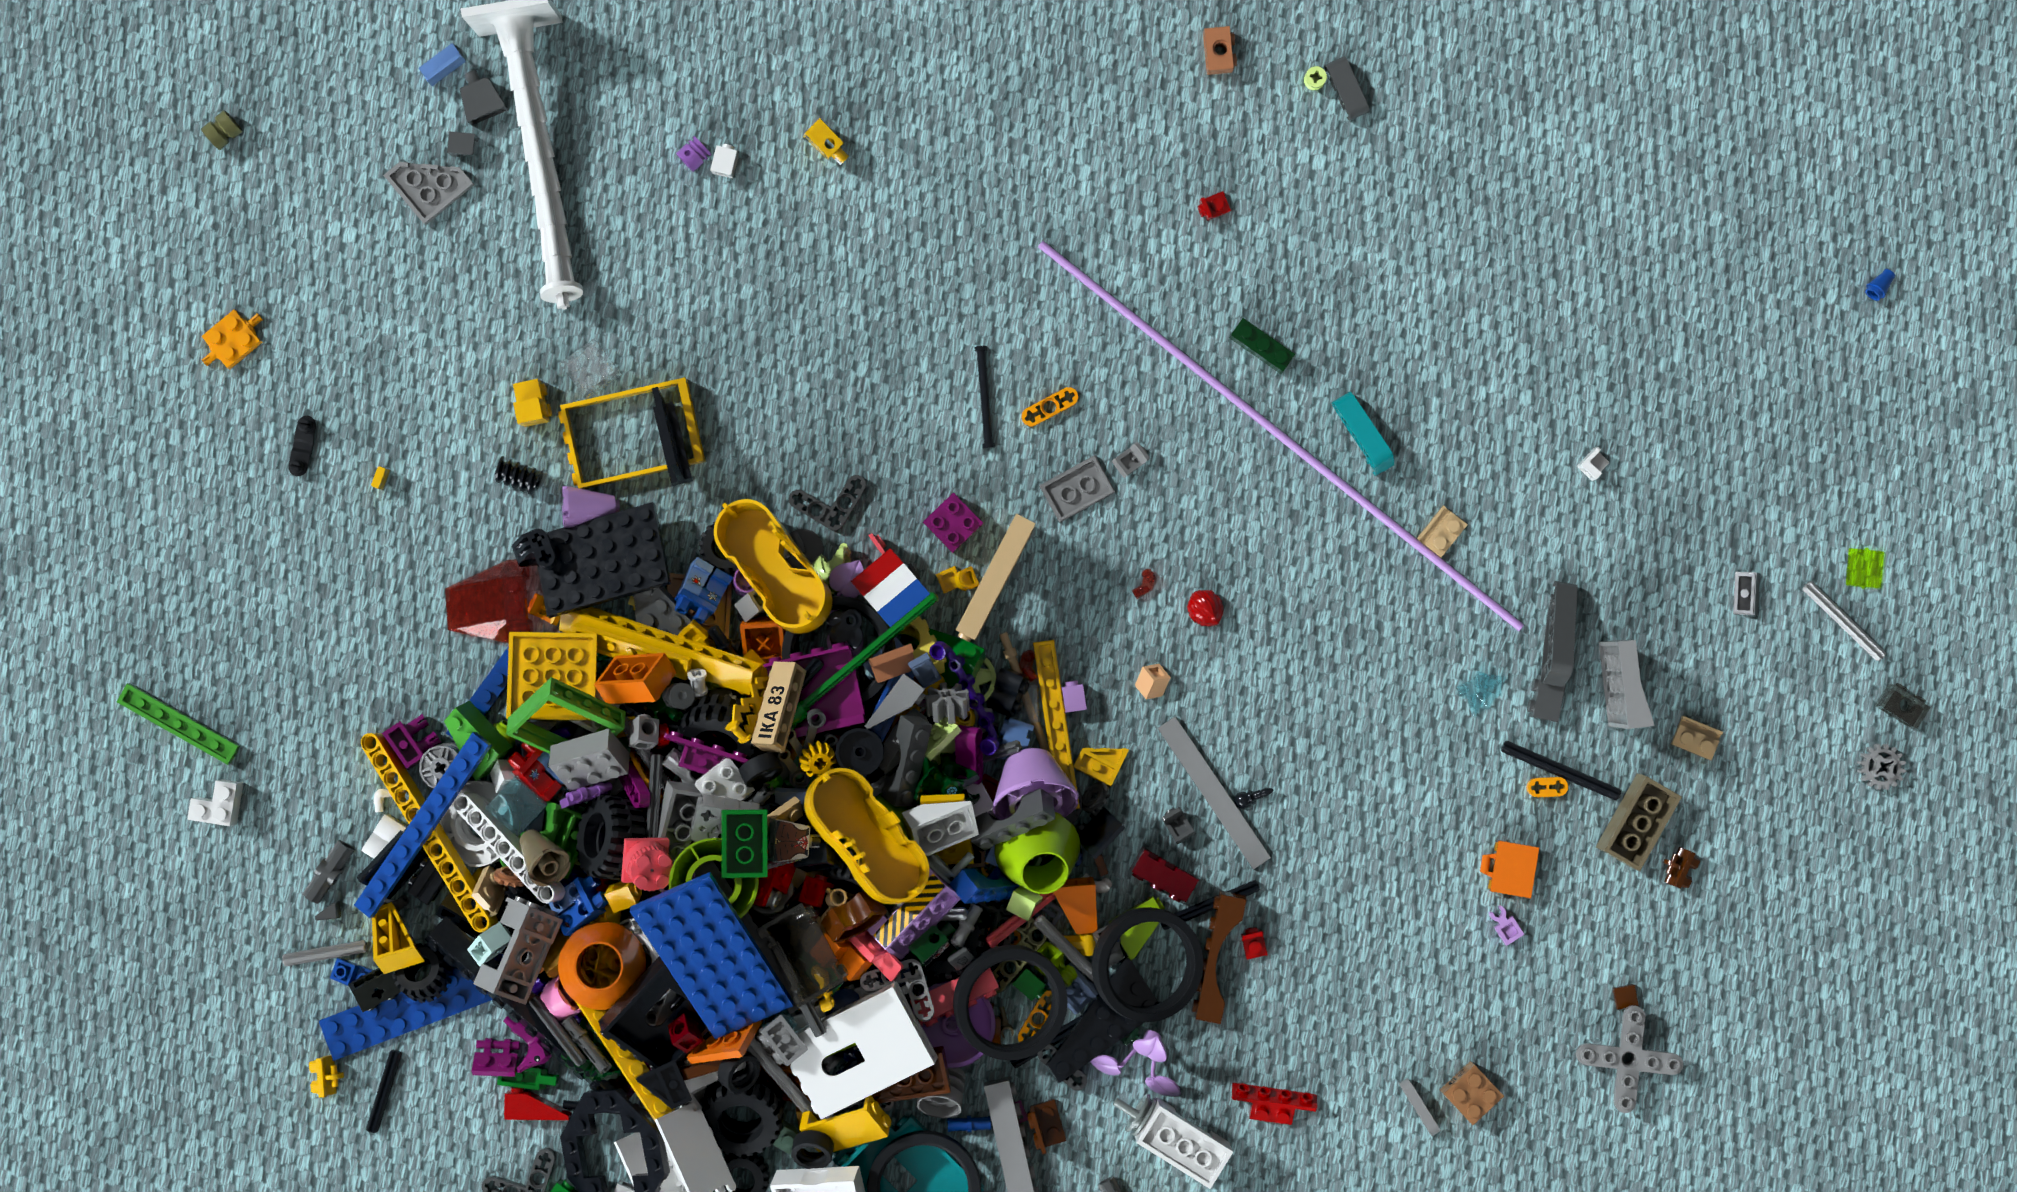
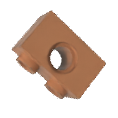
(1219, 37)

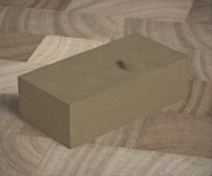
(1638, 821)

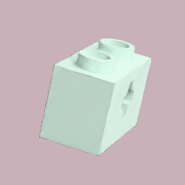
(489, 944)

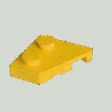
(1101, 763)

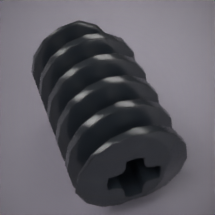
(517, 477)

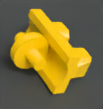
(326, 1076)

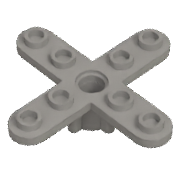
(1640, 1061)

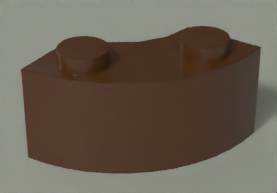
(853, 917)

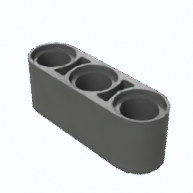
(1347, 87)

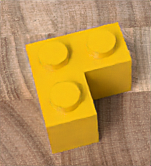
(530, 403)

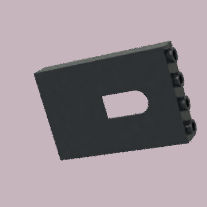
(627, 1023)

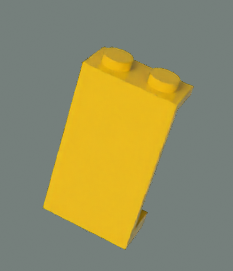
(852, 1127)

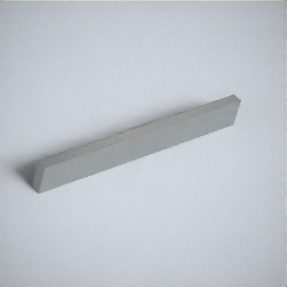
(1214, 792)

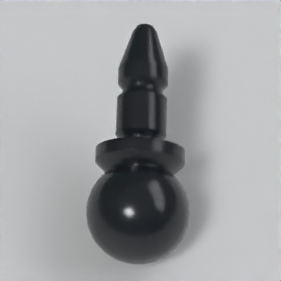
(1244, 799)

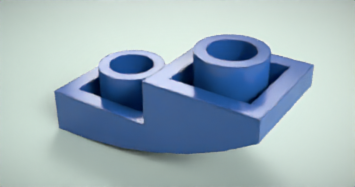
(347, 971)

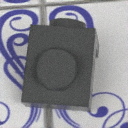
(1178, 825)

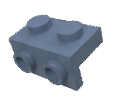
(1079, 992)

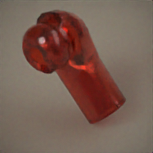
(1147, 584)
(1026, 663)

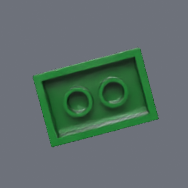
(744, 843)

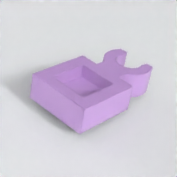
(1507, 927)

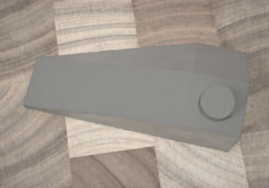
(677, 815)

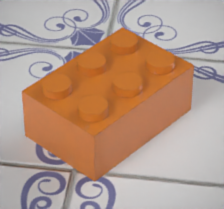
(635, 678)

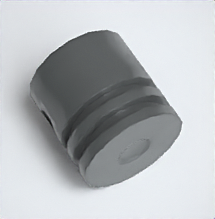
(678, 695)

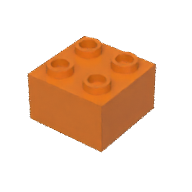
(763, 637)

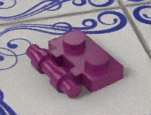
(495, 1064)

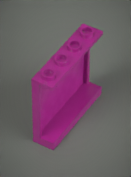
(843, 703)

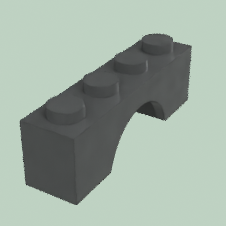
(913, 738)
(1034, 811)

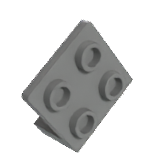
(536, 920)
(782, 1040)

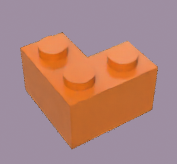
(851, 958)

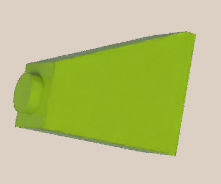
(1137, 936)

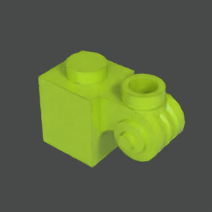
(1056, 957)

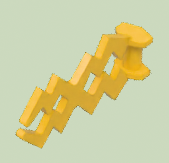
(756, 701)

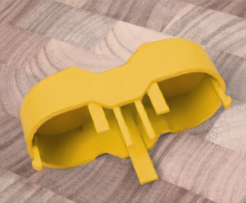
(756, 544)
(888, 862)

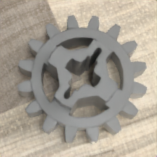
(1891, 762)

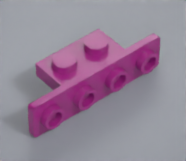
(700, 757)

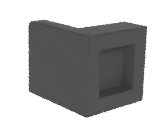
(461, 143)

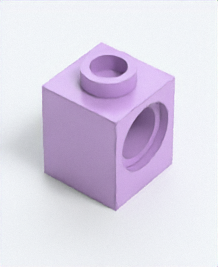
(1073, 696)

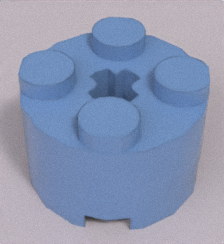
(1015, 730)

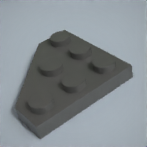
(657, 610)

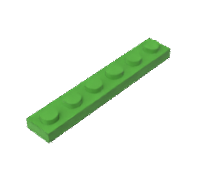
(178, 723)

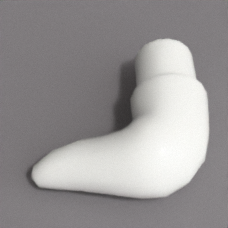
(379, 797)

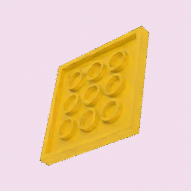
(543, 655)

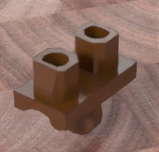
(1679, 867)

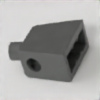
(480, 99)

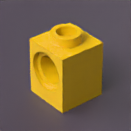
(622, 895)

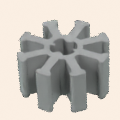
(947, 703)

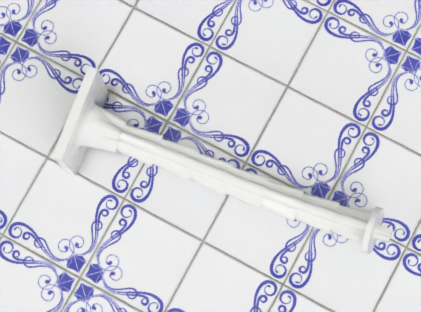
(514, 26)

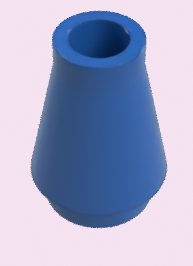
(1879, 286)

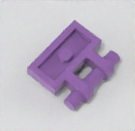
(585, 794)

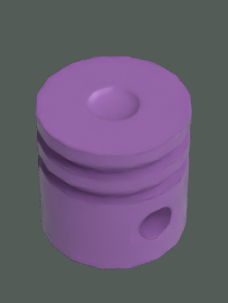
(693, 154)

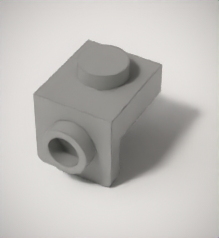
(1131, 459)

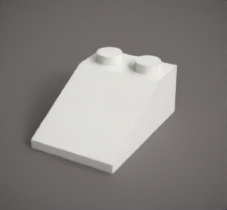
(940, 825)

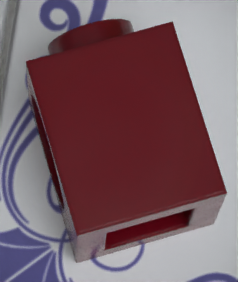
(685, 1033)

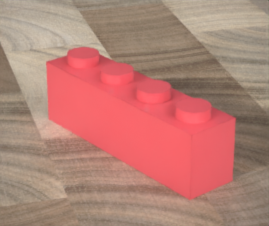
(943, 996)

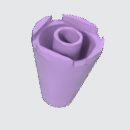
(583, 505)

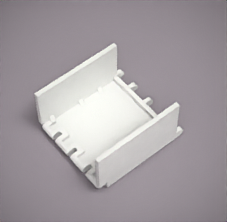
(691, 1151)

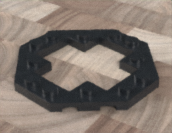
(633, 1121)

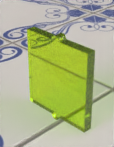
(1864, 568)

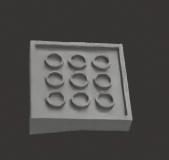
(1622, 685)

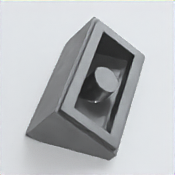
(1746, 593)

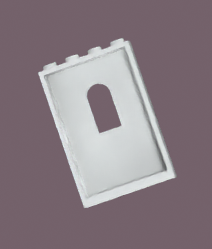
(887, 1039)

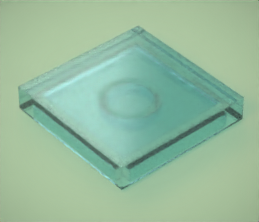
(516, 806)

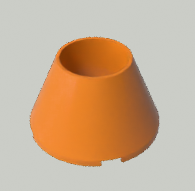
(569, 964)

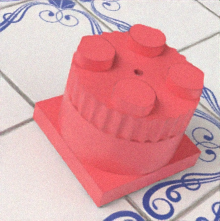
(646, 863)

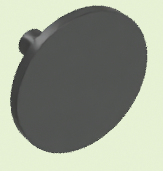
(808, 543)

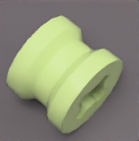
(1312, 82)

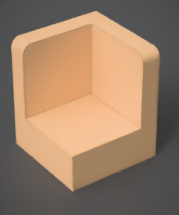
(1152, 681)

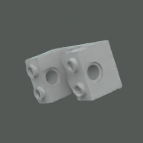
(513, 977)

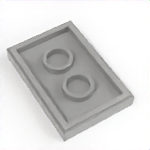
(1077, 488)

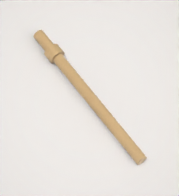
(1010, 654)

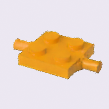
(232, 339)

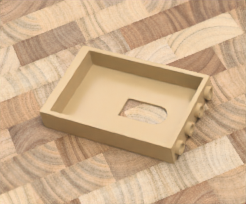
(995, 578)

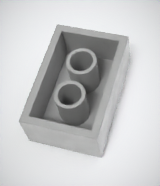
(589, 759)

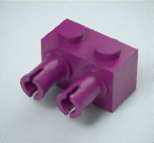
(407, 749)

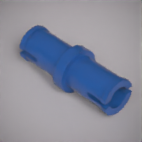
(969, 1124)

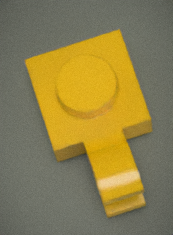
(696, 633)

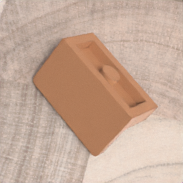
(892, 663)

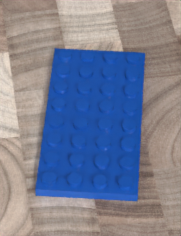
(711, 955)

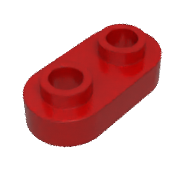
(663, 728)

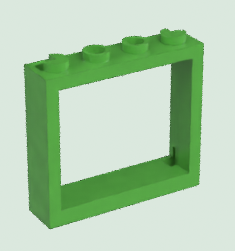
(569, 698)

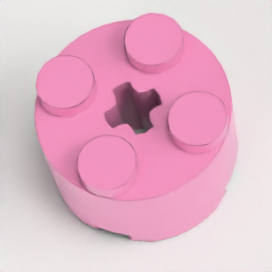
(558, 1000)

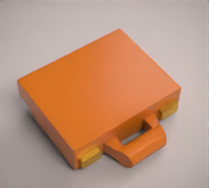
(1512, 869)

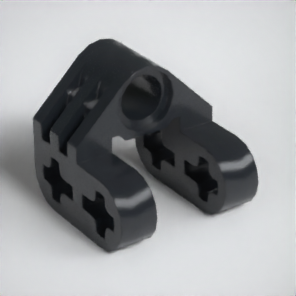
(530, 553)

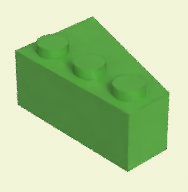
(469, 719)
(563, 829)

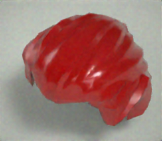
(1205, 608)

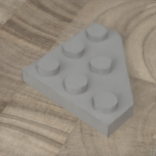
(428, 187)

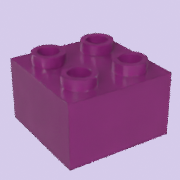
(953, 522)

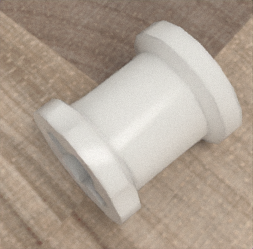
(697, 681)

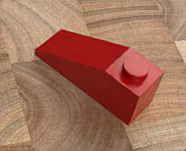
(530, 1106)

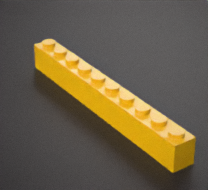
(721, 667)

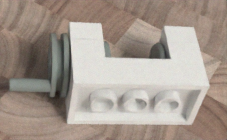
(1176, 1139)

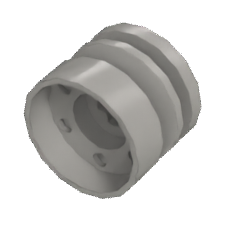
(434, 759)
(947, 1104)

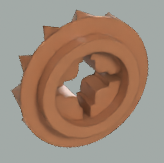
(506, 877)

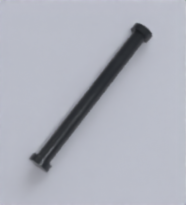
(984, 394)

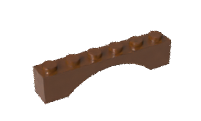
(1228, 914)

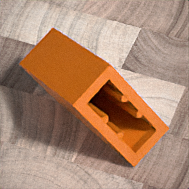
(1078, 902)

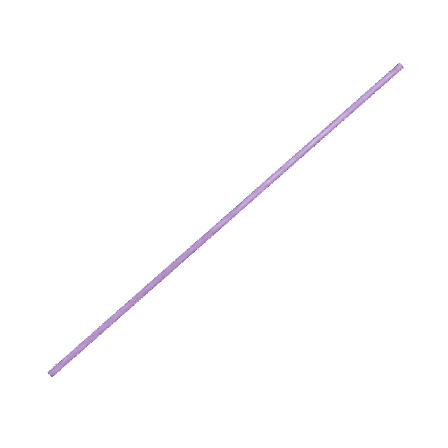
(1281, 436)

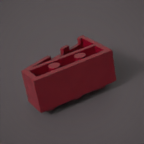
(1163, 875)

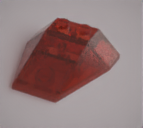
(490, 603)

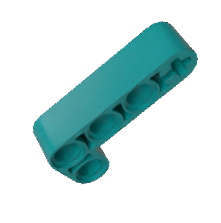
(1364, 433)

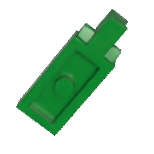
(531, 1078)

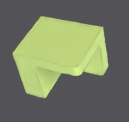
(1023, 903)

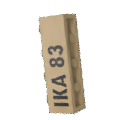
(778, 706)

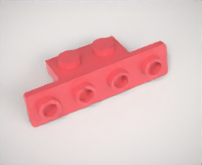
(875, 953)

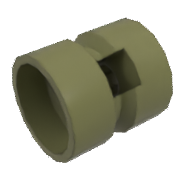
(221, 130)

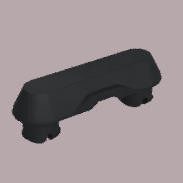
(302, 446)

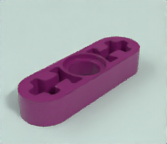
(635, 787)

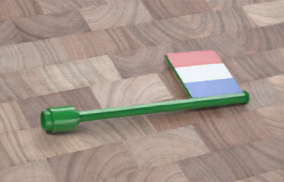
(895, 597)

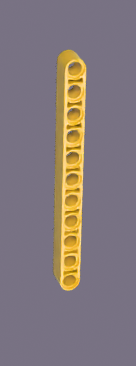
(437, 837)

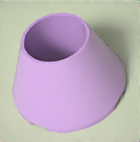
(1028, 772)

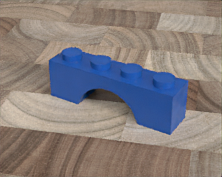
(976, 888)

